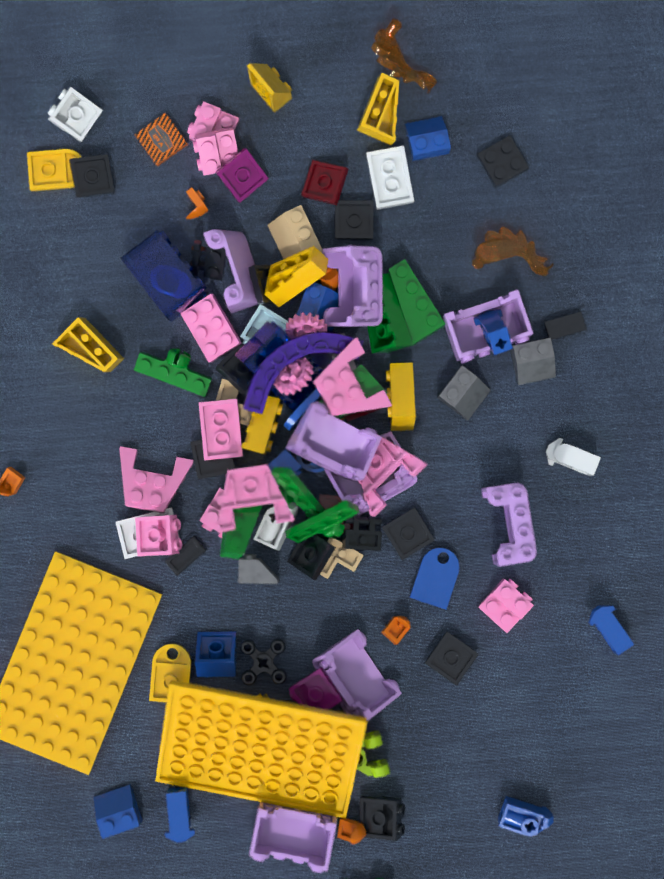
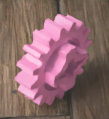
(304, 325)
(294, 376)

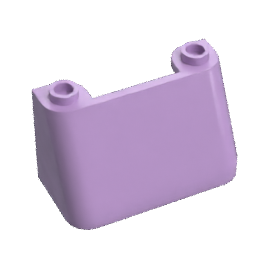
(242, 294)
(334, 443)
(393, 485)
(356, 677)

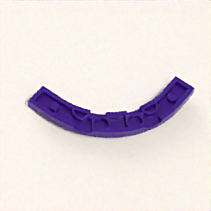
(283, 356)

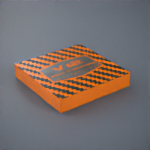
(161, 139)

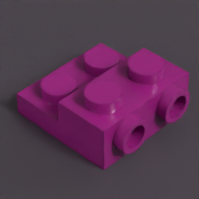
(315, 691)

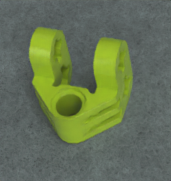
(378, 767)

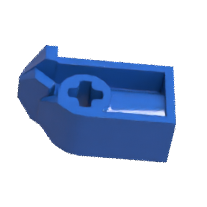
(494, 331)
(610, 628)
(178, 814)
(524, 817)

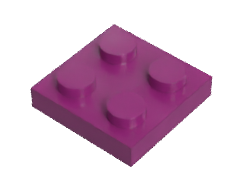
(242, 175)

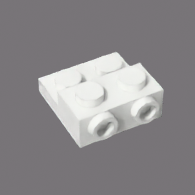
(74, 113)

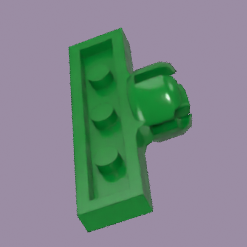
(174, 371)
(295, 491)
(326, 523)

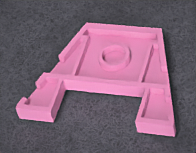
(340, 388)
(384, 463)
(251, 488)
(149, 489)

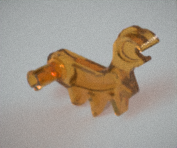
(392, 58)
(505, 245)

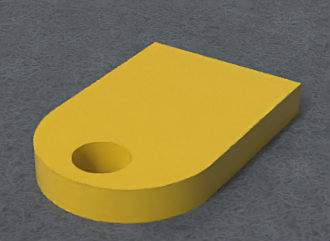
(50, 169)
(167, 669)

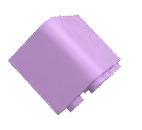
(357, 286)
(468, 339)
(518, 522)
(293, 835)

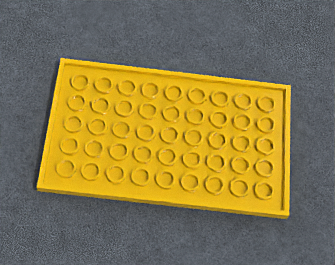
(73, 661)
(259, 749)

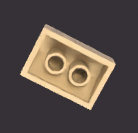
(293, 232)

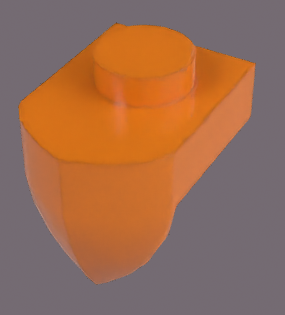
(197, 199)
(330, 279)
(10, 482)
(396, 629)
(351, 830)

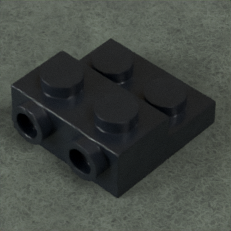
(382, 817)

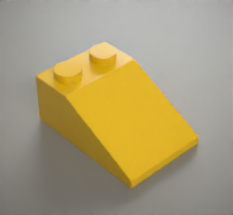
(269, 86)

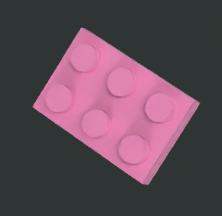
(211, 328)
(220, 429)

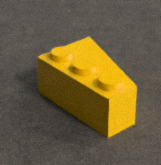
(380, 113)
(294, 275)
(89, 345)
(401, 396)
(262, 427)

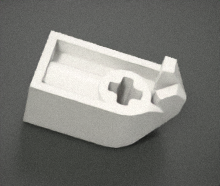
(572, 457)
(271, 533)

